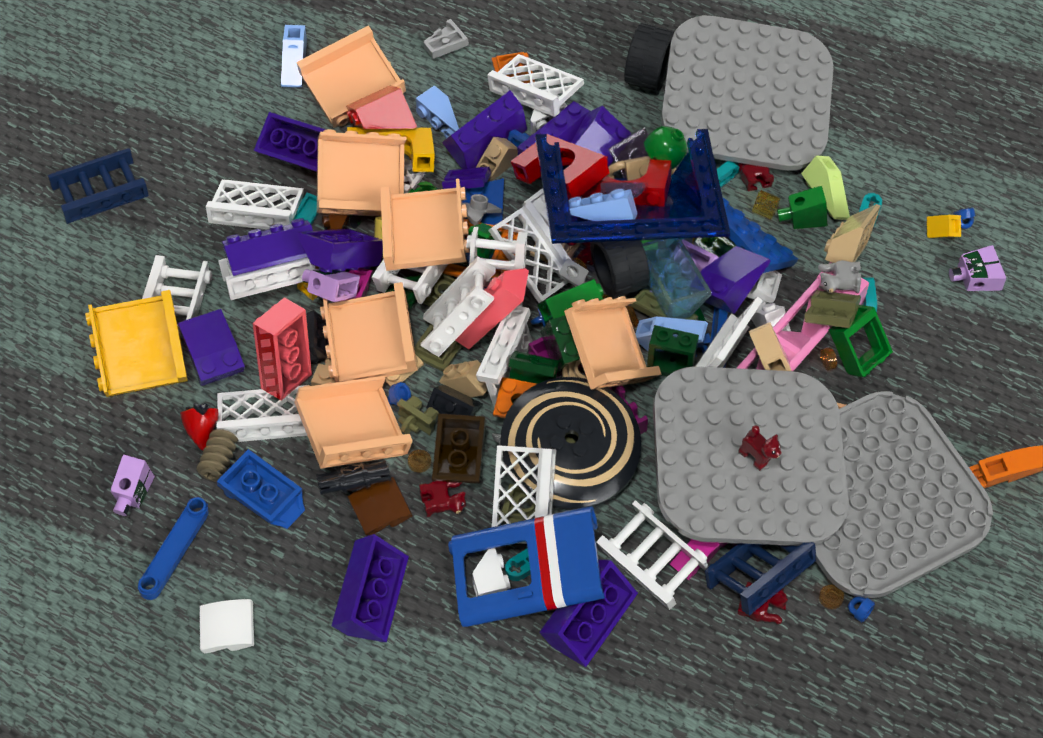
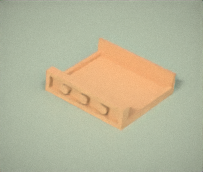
(347, 73)
(354, 170)
(424, 228)
(369, 336)
(608, 343)
(350, 422)

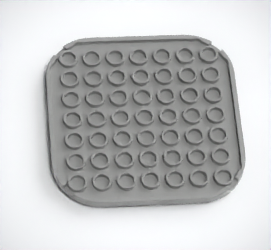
(753, 89)
(719, 493)
(907, 499)

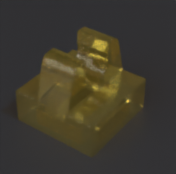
(766, 204)

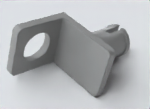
(581, 271)

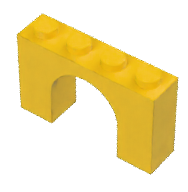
(417, 146)

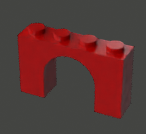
(583, 173)
(658, 179)

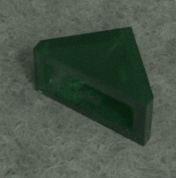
(714, 245)

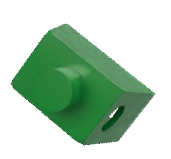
(806, 209)

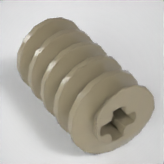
(217, 454)

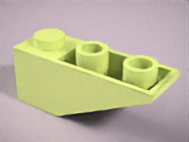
(825, 173)

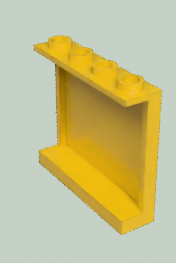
(136, 345)

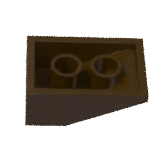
(459, 448)

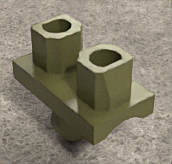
(415, 420)

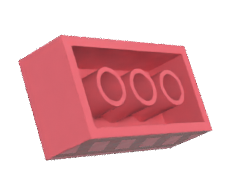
(282, 348)

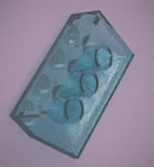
(675, 278)

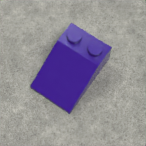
(599, 132)
(733, 277)
(211, 347)

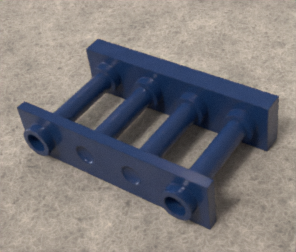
(104, 200)
(766, 583)

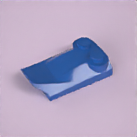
(263, 490)

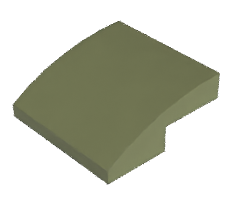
(832, 309)

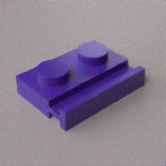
(468, 177)

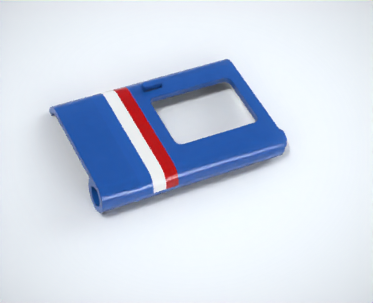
(560, 561)

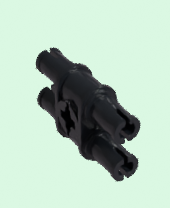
(353, 477)

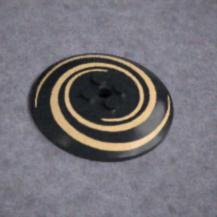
(606, 445)

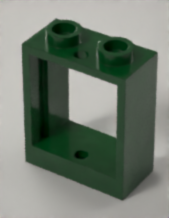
(663, 339)

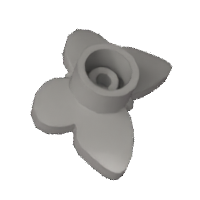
(478, 207)

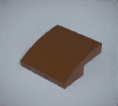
(380, 506)

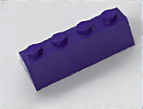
(562, 126)
(473, 138)
(289, 141)
(266, 247)
(341, 249)
(370, 589)
(584, 627)

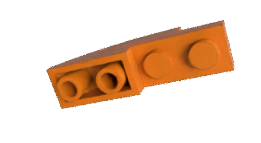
(1009, 466)

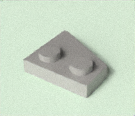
(445, 40)

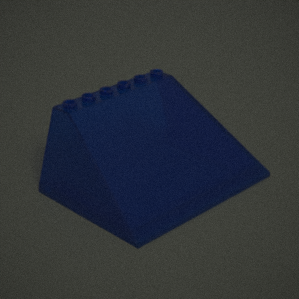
(691, 208)

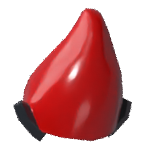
(199, 423)

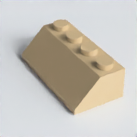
(852, 236)

